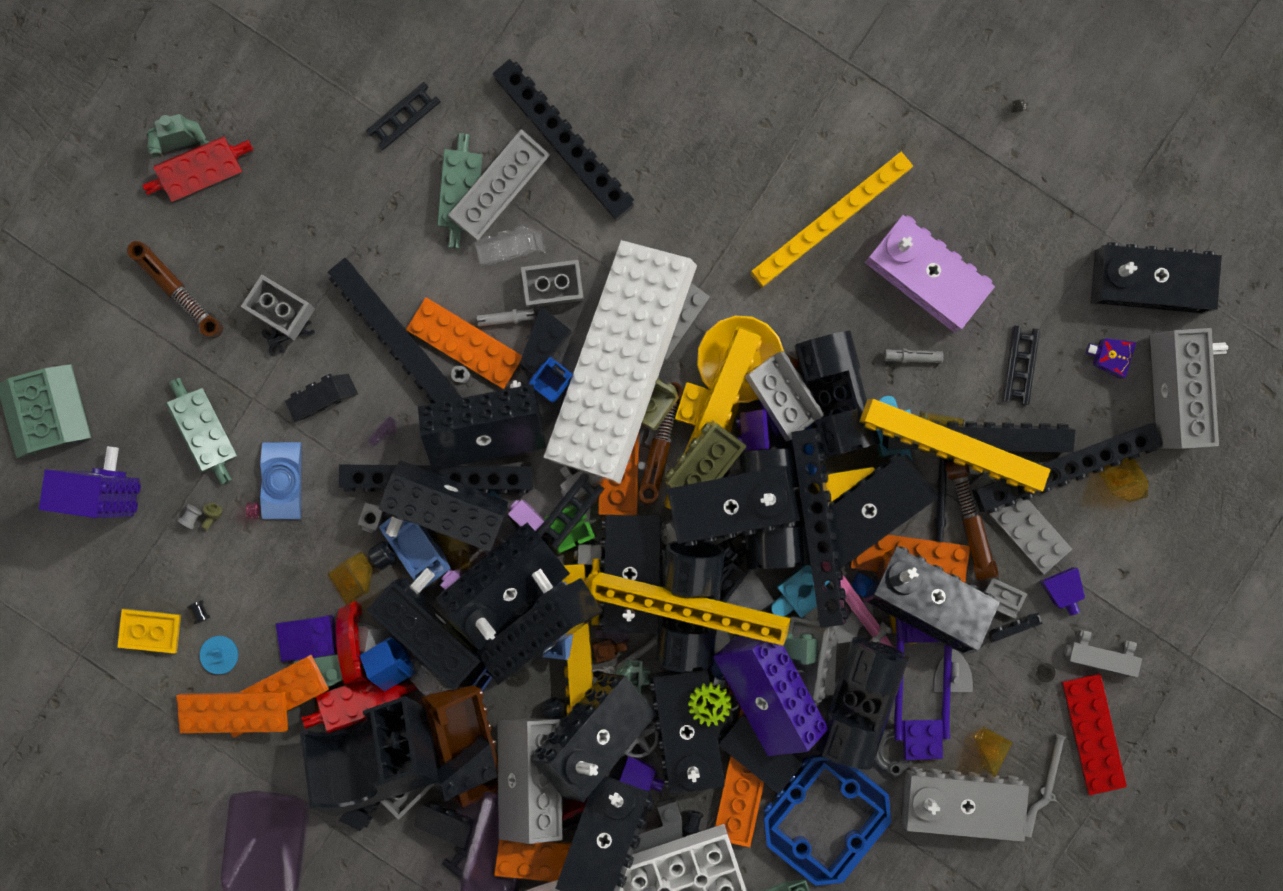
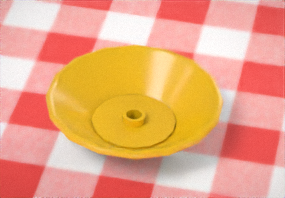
(717, 340)

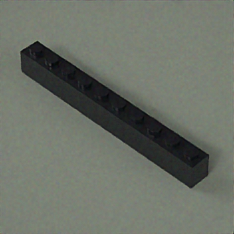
(392, 332)
(1007, 436)

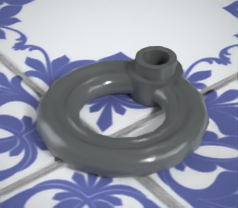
(886, 764)

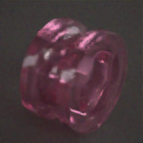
(252, 510)

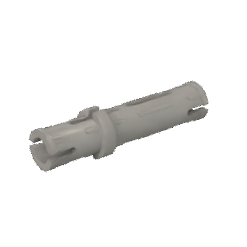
(506, 317)
(913, 356)

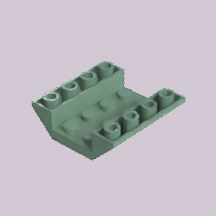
(43, 410)

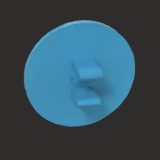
(219, 655)

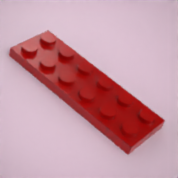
(1094, 734)

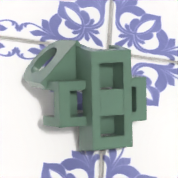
(631, 671)

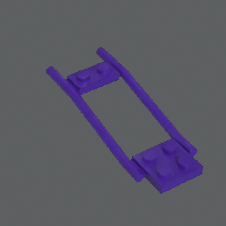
(922, 737)

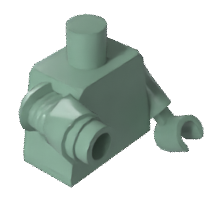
(172, 134)

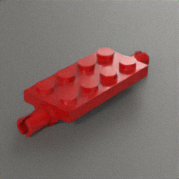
(198, 168)
(345, 704)

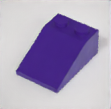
(753, 430)
(307, 637)

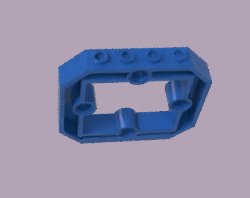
(851, 855)

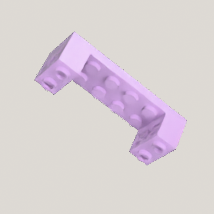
(521, 513)

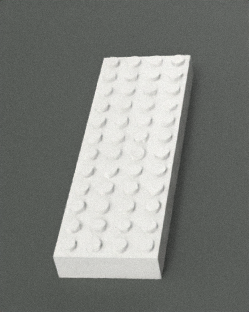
(620, 361)
(686, 864)

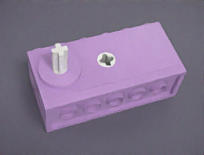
(949, 292)

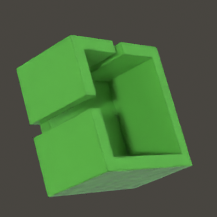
(582, 531)

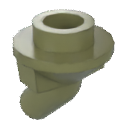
(213, 512)

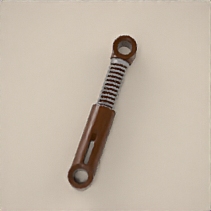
(173, 287)
(659, 453)
(984, 564)

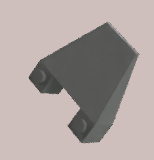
(663, 833)

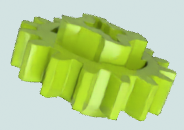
(717, 701)

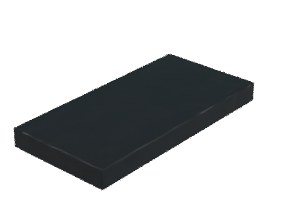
(746, 748)

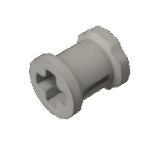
(466, 374)
(190, 516)

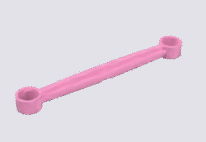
(859, 607)

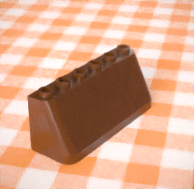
(454, 724)

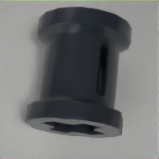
(198, 612)
(693, 821)

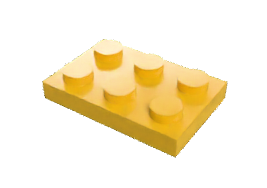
(149, 631)

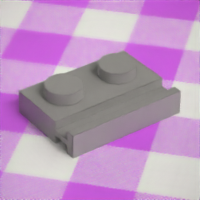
(1010, 598)

